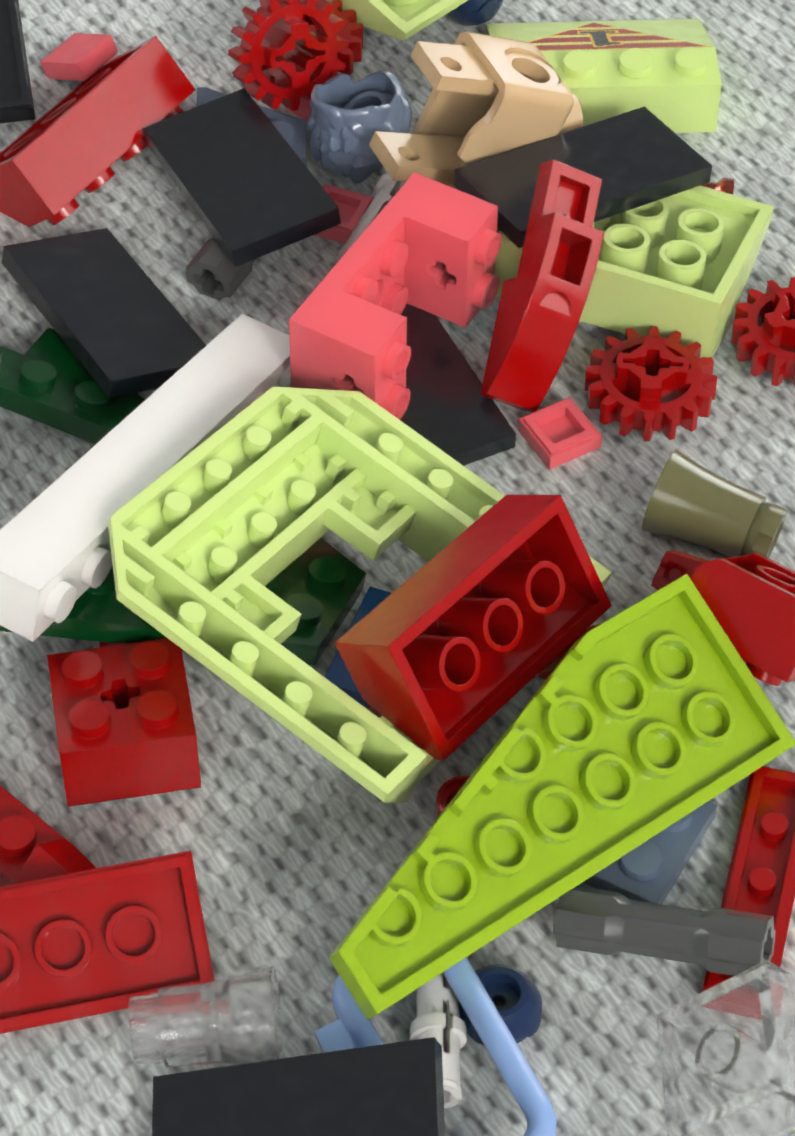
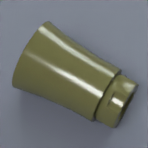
(711, 511)

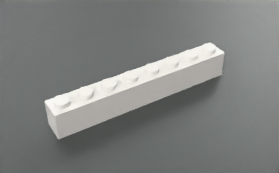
(63, 537)

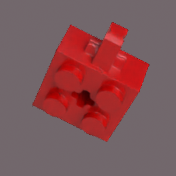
(750, 601)
(123, 721)

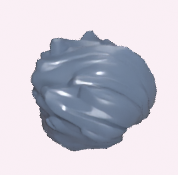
(349, 114)

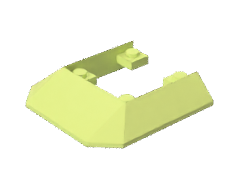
(246, 506)

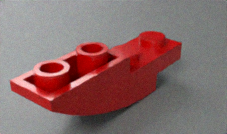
(551, 288)

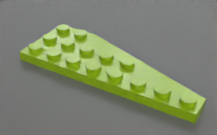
(601, 758)

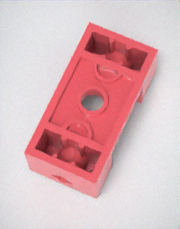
(420, 250)

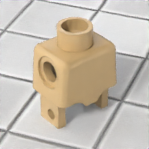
(483, 103)

